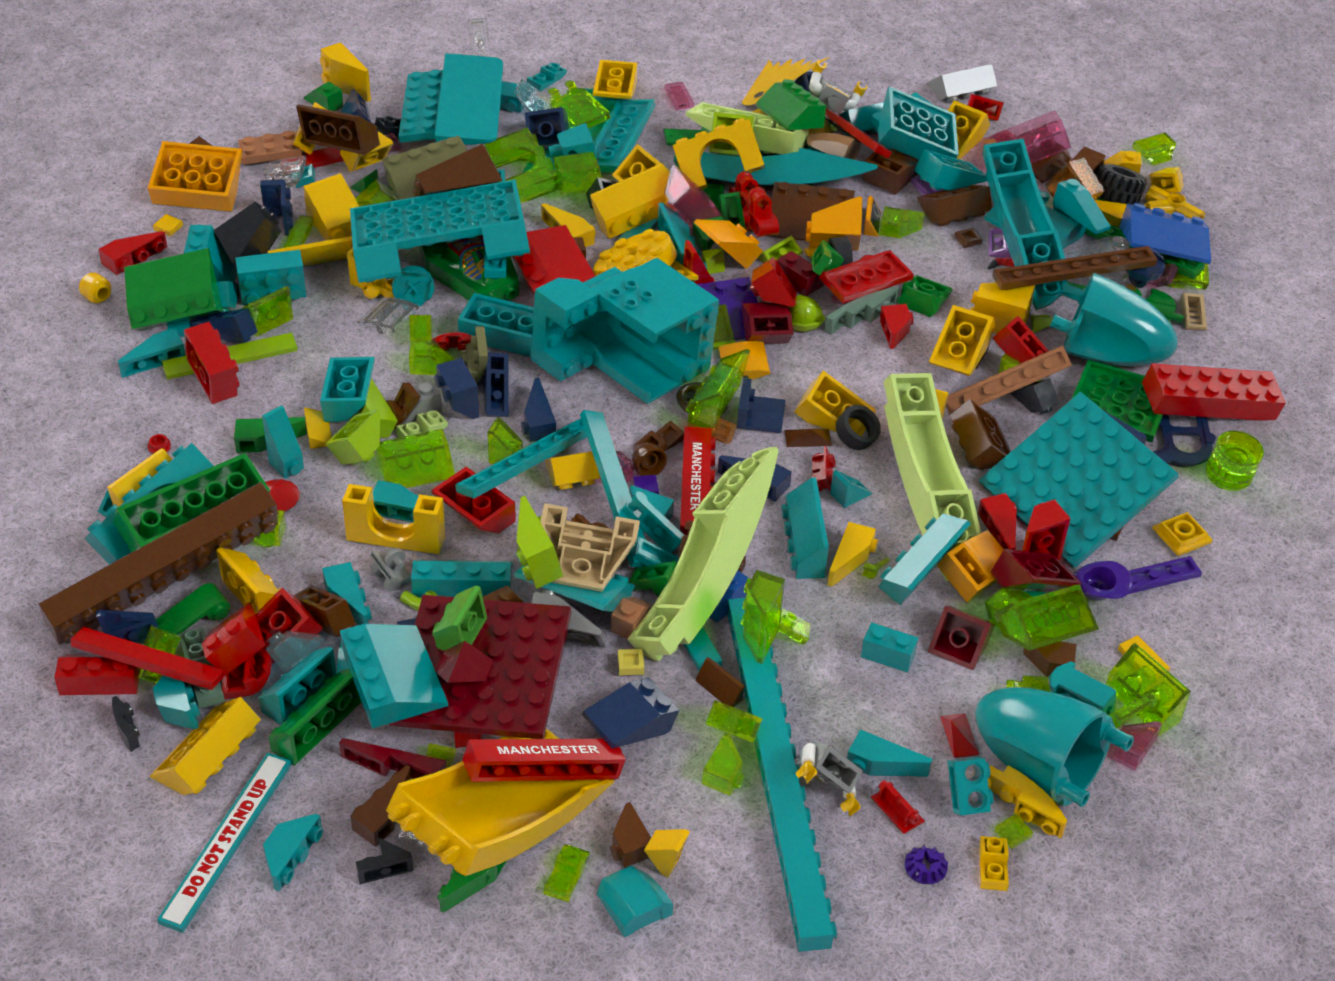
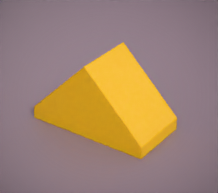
(666, 848)

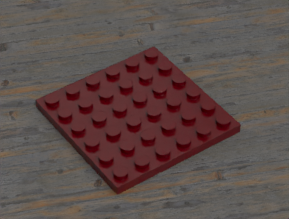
(526, 654)

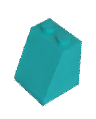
(204, 237)

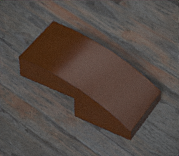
(404, 402)
(665, 438)

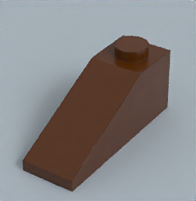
(327, 609)

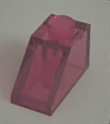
(1144, 737)

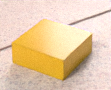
(168, 225)

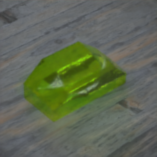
(1156, 148)

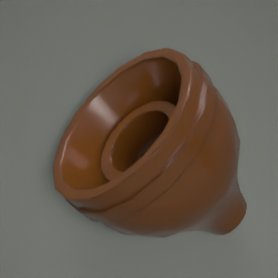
(648, 459)

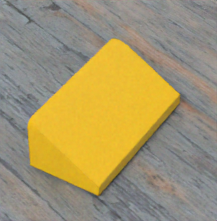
(317, 429)

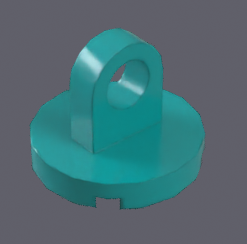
(413, 285)

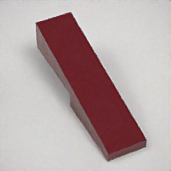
(383, 759)

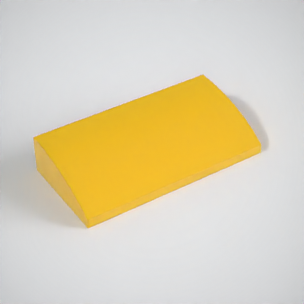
(321, 251)

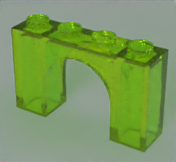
(524, 147)

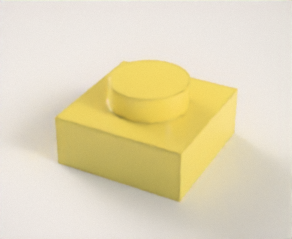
(630, 662)

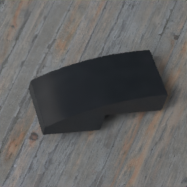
(123, 717)

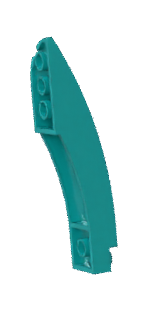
(794, 168)
(1023, 213)

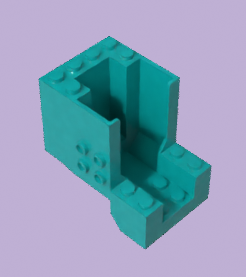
(635, 325)

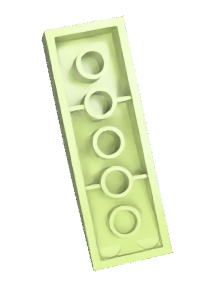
(768, 133)

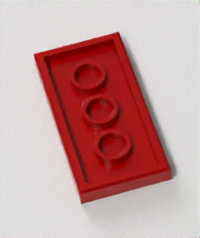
(866, 276)

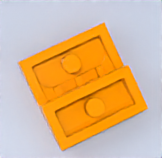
(757, 363)

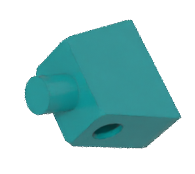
(573, 141)

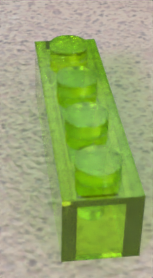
(300, 231)

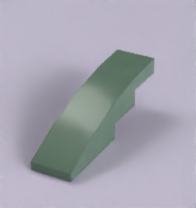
(862, 308)

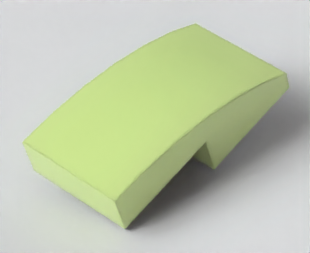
(425, 422)

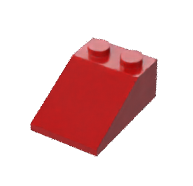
(285, 614)
(234, 640)

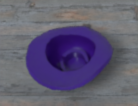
(1104, 580)

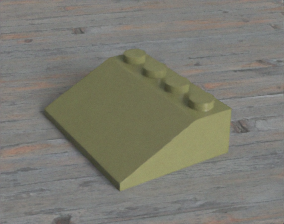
(403, 167)

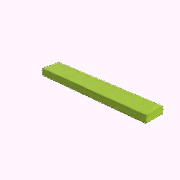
(241, 353)

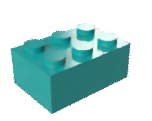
(269, 272)

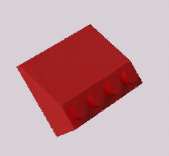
(551, 257)

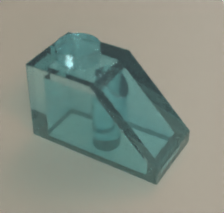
(292, 647)

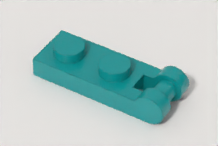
(653, 522)

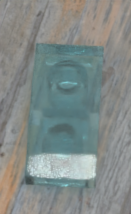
(526, 94)

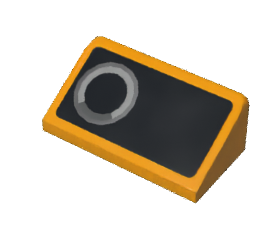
(872, 218)

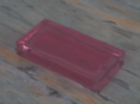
(679, 95)

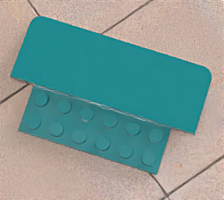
(454, 101)
(617, 135)

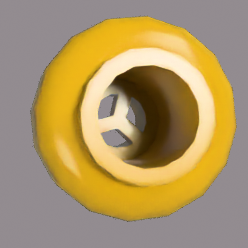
(95, 287)

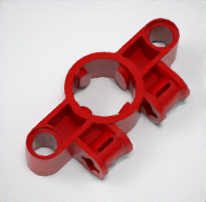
(755, 206)

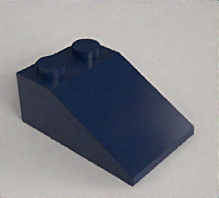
(632, 714)

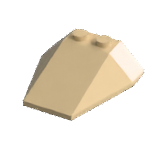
(588, 552)

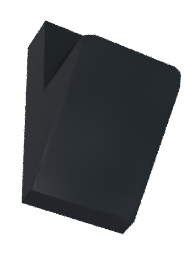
(390, 863)

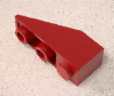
(131, 250)

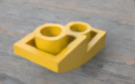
(993, 863)

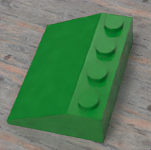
(171, 290)

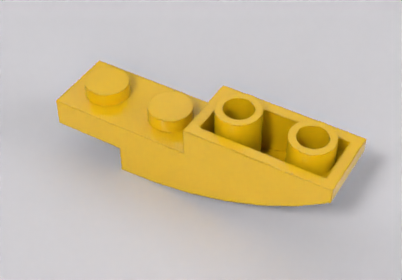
(1031, 801)

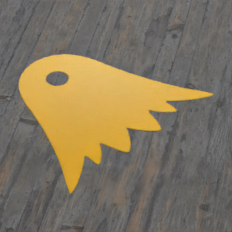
(774, 74)

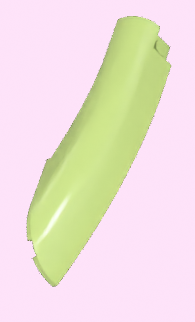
(924, 453)
(710, 556)

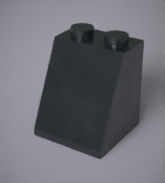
(249, 232)

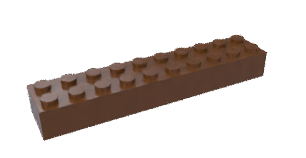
(160, 563)

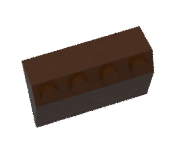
(796, 203)

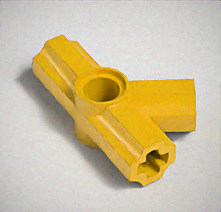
(1171, 203)

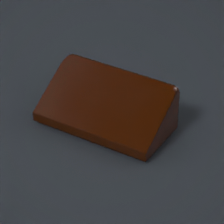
(720, 683)

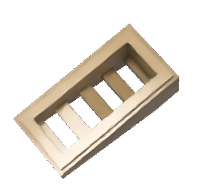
(1197, 300)

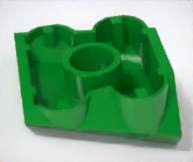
(923, 295)

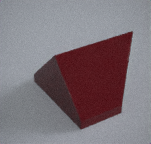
(464, 664)

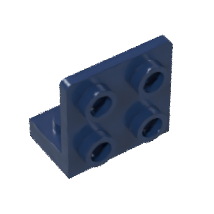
(277, 200)
(759, 412)

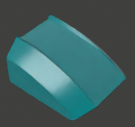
(633, 899)

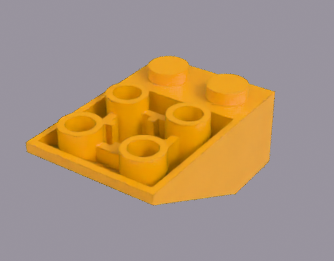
(970, 565)

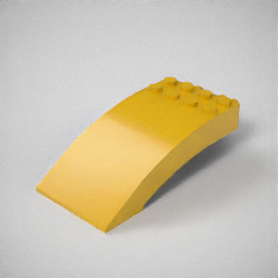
(487, 821)

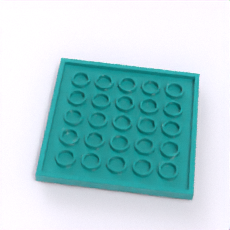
(1089, 468)

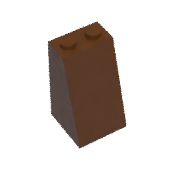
(460, 172)

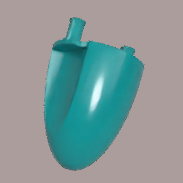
(1115, 326)
(1049, 739)

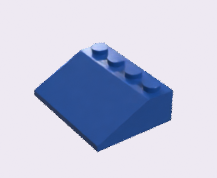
(1167, 232)

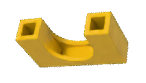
(738, 135)
(366, 525)

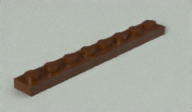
(1074, 267)

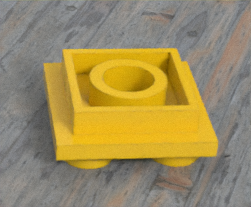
(1182, 542)

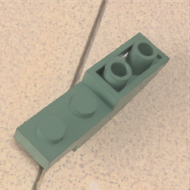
(192, 649)

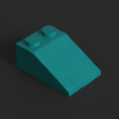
(947, 171)

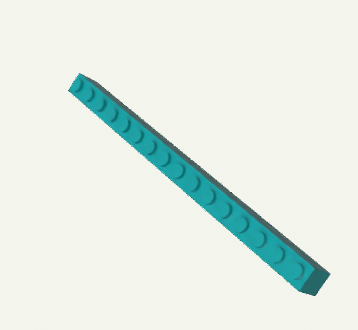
(784, 794)

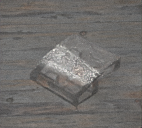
(289, 169)
(388, 315)

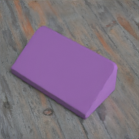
(1004, 252)

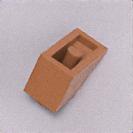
(628, 615)

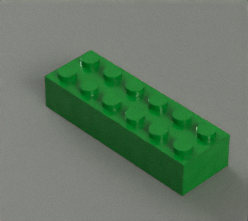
(182, 501)

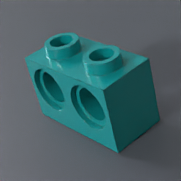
(963, 787)

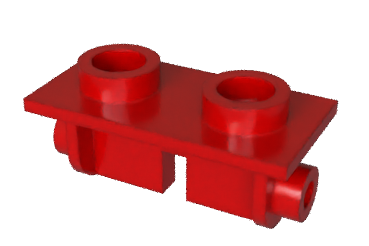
(823, 469)
(896, 807)

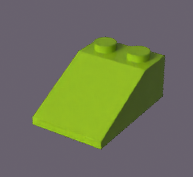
(535, 548)

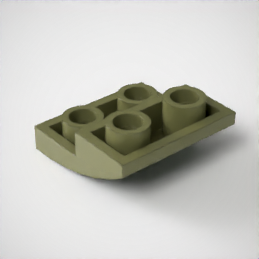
(476, 354)

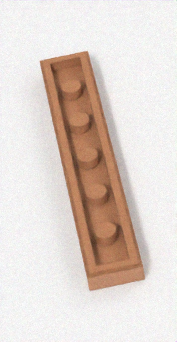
(1011, 379)

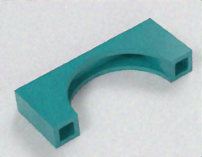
(105, 536)

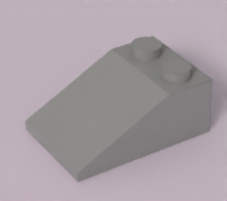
(579, 628)

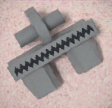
(391, 565)

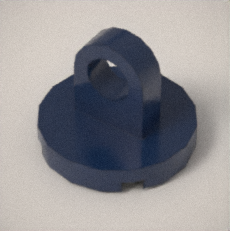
(1142, 276)

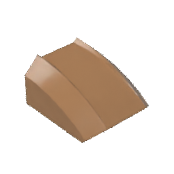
(835, 144)

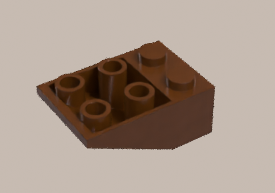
(892, 172)

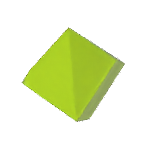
(714, 260)

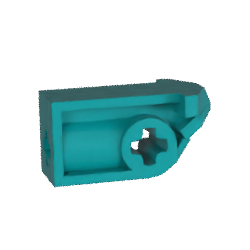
(1077, 685)

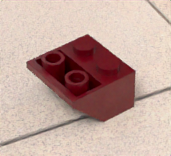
(767, 323)

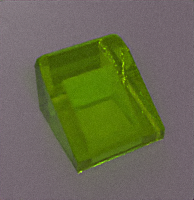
(442, 752)

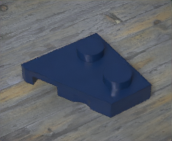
(127, 624)

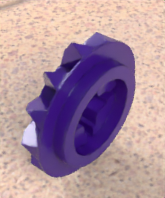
(916, 868)

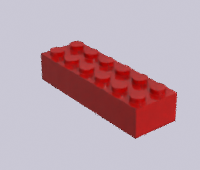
(1213, 392)

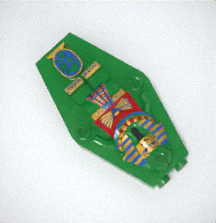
(462, 269)

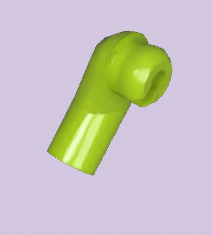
(412, 600)

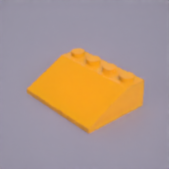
(195, 176)

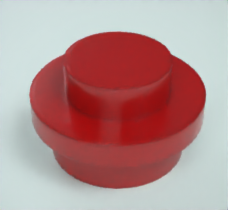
(157, 442)

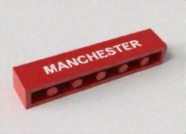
(696, 470)
(542, 760)

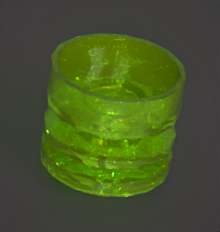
(1234, 460)

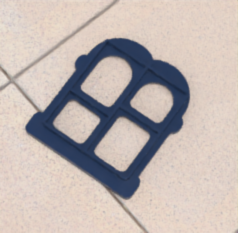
(1171, 453)

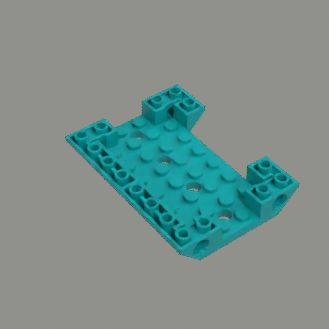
(434, 218)

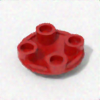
(452, 340)
(283, 493)

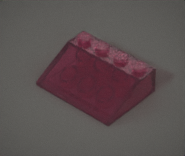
(1041, 135)

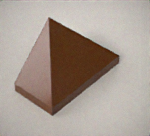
(807, 437)

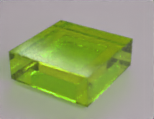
(1014, 830)

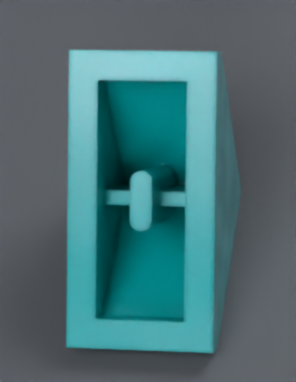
(847, 489)

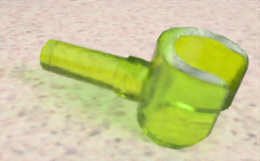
(872, 570)

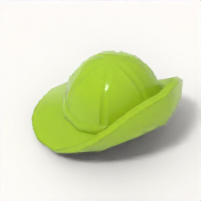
(806, 314)

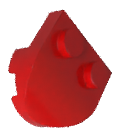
(248, 677)

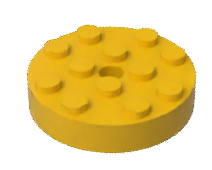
(637, 251)

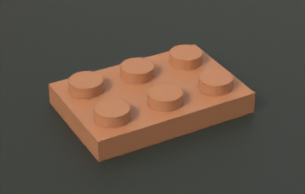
(268, 147)

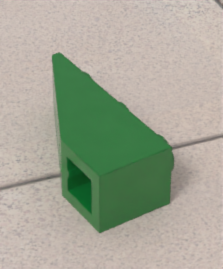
(250, 434)
(462, 887)

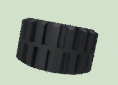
(1121, 184)

